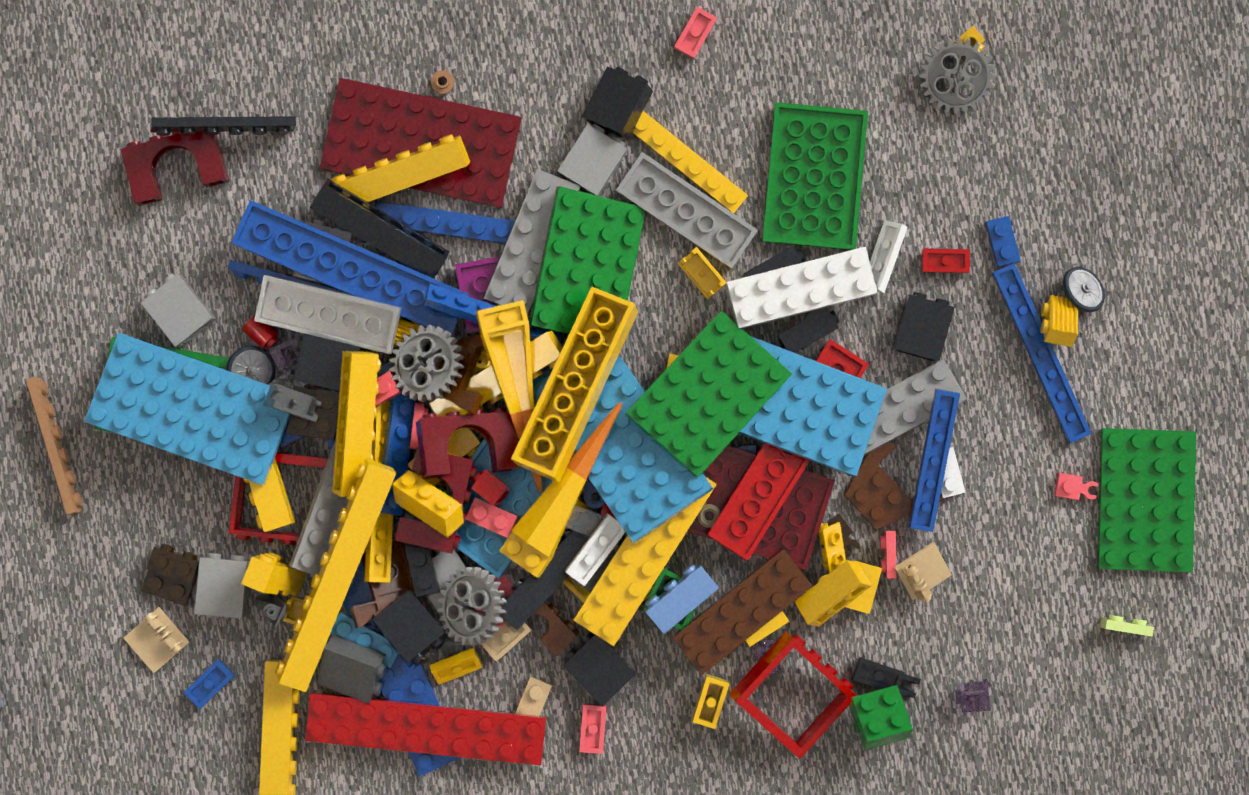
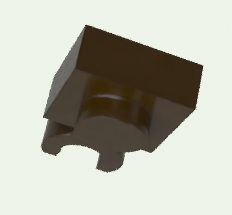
(846, 531)

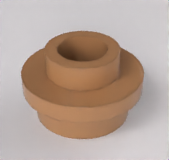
(445, 88)

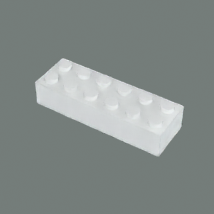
(801, 288)

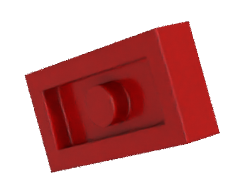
(945, 260)

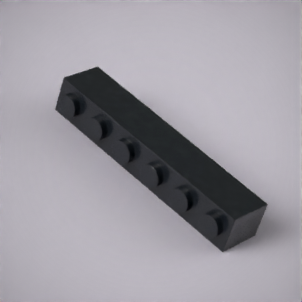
(378, 229)
(534, 591)

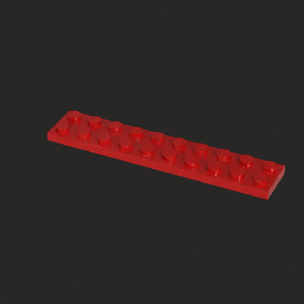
(770, 478)
(426, 729)

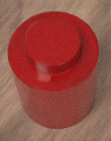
(262, 334)

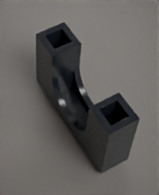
(816, 322)

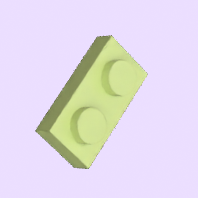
(1137, 626)

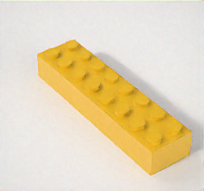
(575, 384)
(632, 575)

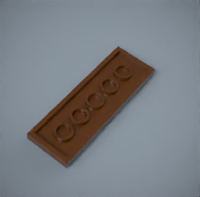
(742, 611)

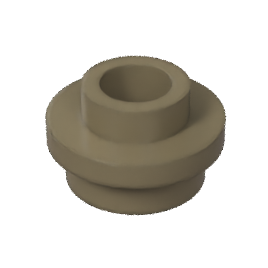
(701, 515)

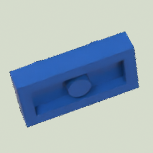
(1002, 241)
(209, 684)

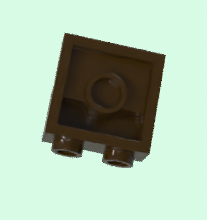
(327, 413)
(171, 574)

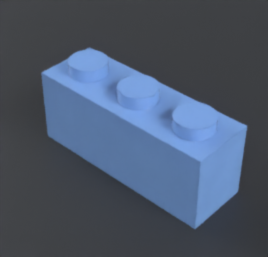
(680, 597)

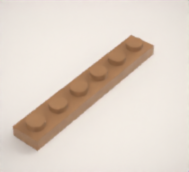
(52, 434)

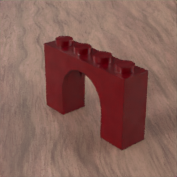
(142, 159)
(435, 431)
(423, 535)

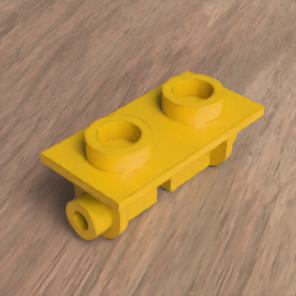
(833, 548)

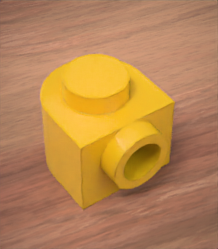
(974, 36)

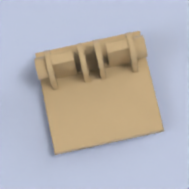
(923, 572)
(156, 639)

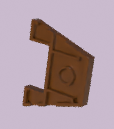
(459, 396)
(876, 493)
(385, 593)

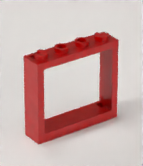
(238, 499)
(765, 666)

